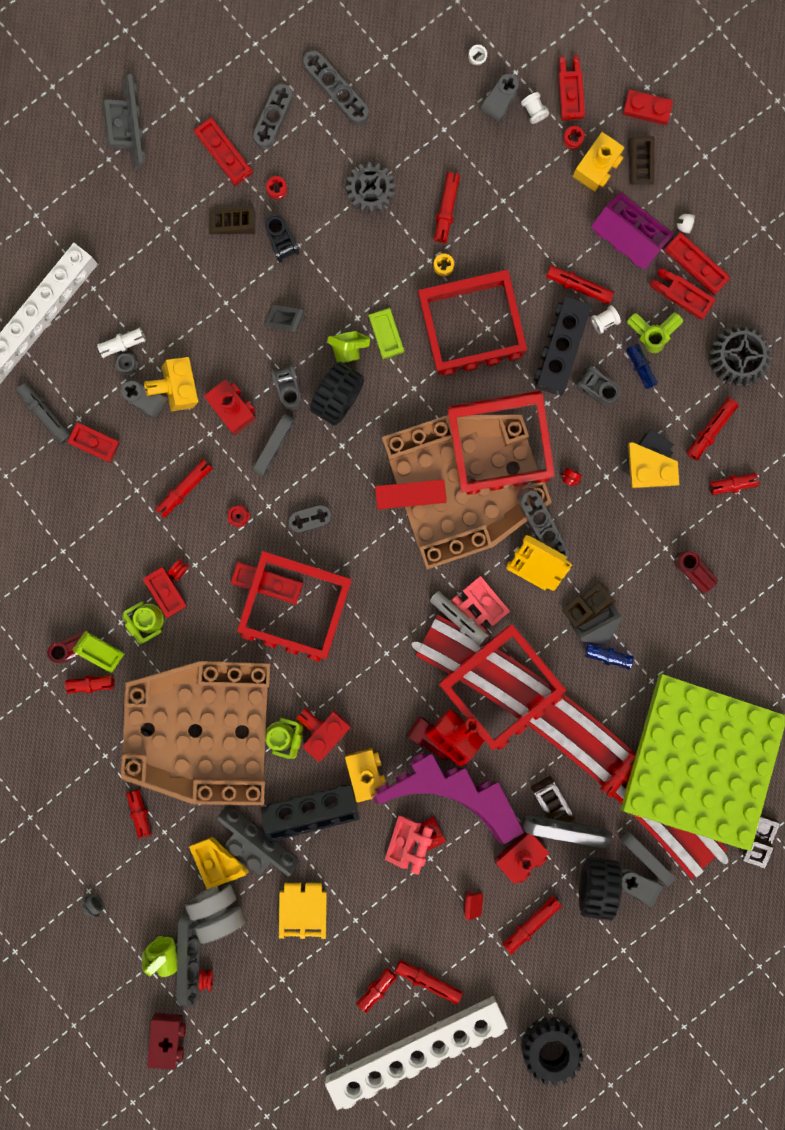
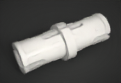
(121, 342)

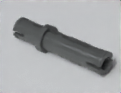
(38, 407)

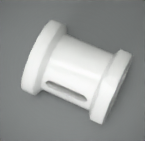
(535, 108)
(605, 319)

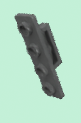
(122, 123)
(252, 846)

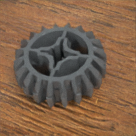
(759, 355)

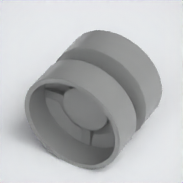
(217, 918)

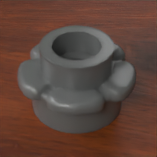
(120, 364)
(92, 906)

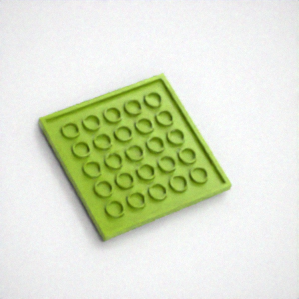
(704, 762)

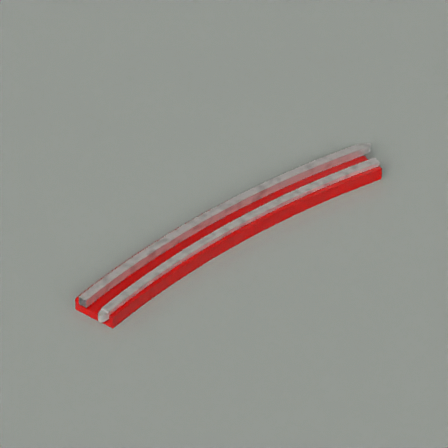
(562, 725)

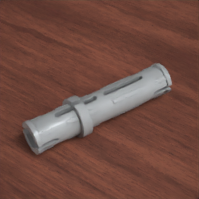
(479, 636)

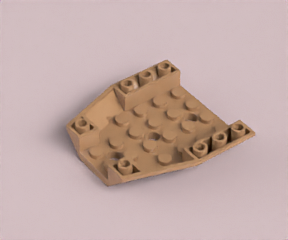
(466, 521)
(215, 764)

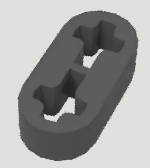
(312, 524)

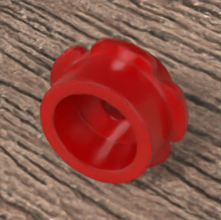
(571, 477)
(238, 522)

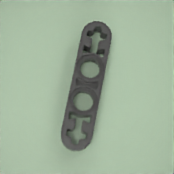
(334, 89)
(545, 524)
(567, 831)
(188, 986)

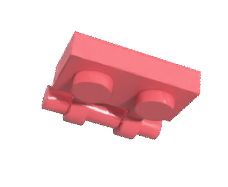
(485, 601)
(403, 841)

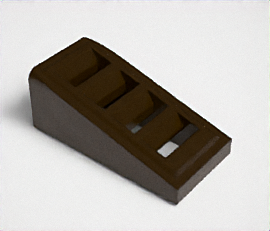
(633, 161)
(231, 229)
(547, 788)

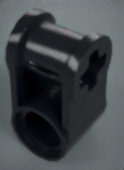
(282, 241)

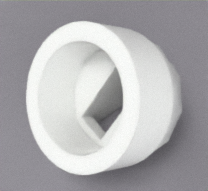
(476, 48)
(688, 221)

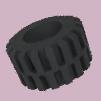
(336, 393)
(600, 888)
(557, 1069)

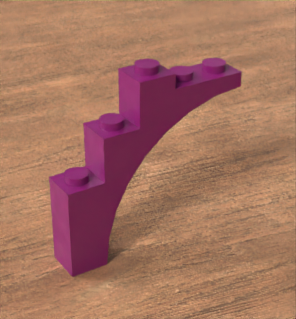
(426, 778)

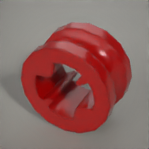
(573, 145)
(283, 190)
(178, 569)
(206, 980)

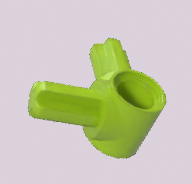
(662, 331)

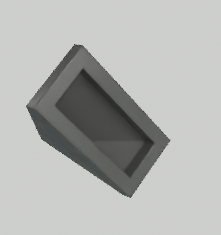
(285, 318)
(600, 627)

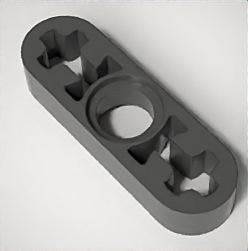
(285, 105)
(274, 445)
(647, 858)

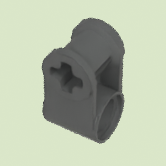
(499, 99)
(287, 383)
(596, 386)
(150, 404)
(641, 887)

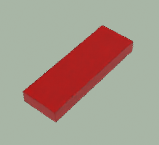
(223, 151)
(697, 263)
(410, 494)
(270, 584)

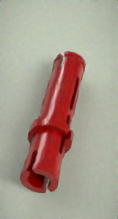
(444, 217)
(579, 284)
(707, 436)
(183, 488)
(531, 925)
(431, 983)

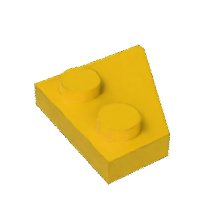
(651, 468)
(216, 863)

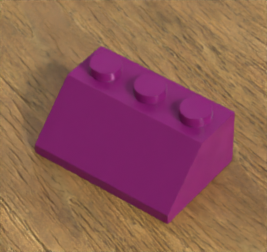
(631, 230)

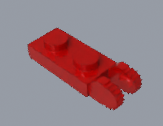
(571, 90)
(683, 294)

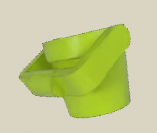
(347, 345)
(147, 619)
(281, 736)
(160, 957)

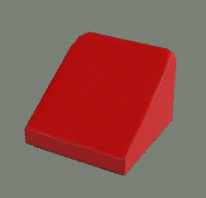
(437, 836)
(473, 905)

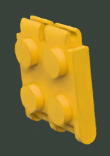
(539, 564)
(302, 910)

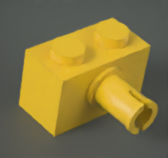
(598, 162)
(177, 383)
(364, 773)

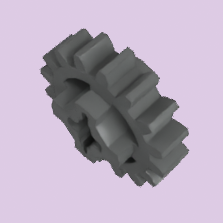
(374, 178)

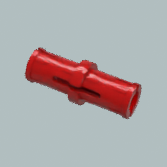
(734, 484)
(89, 684)
(619, 776)
(138, 813)
(377, 990)

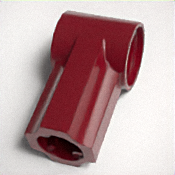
(696, 572)
(68, 644)
(417, 734)

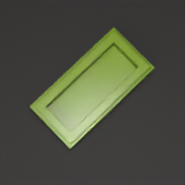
(386, 333)
(98, 652)

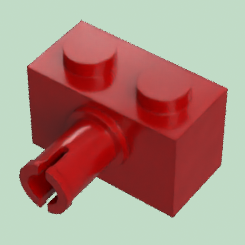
(230, 407)
(324, 733)
(455, 737)
(522, 857)

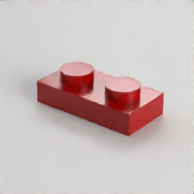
(647, 107)
(93, 442)
(165, 592)

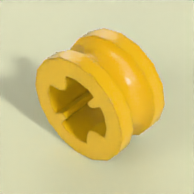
(449, 269)

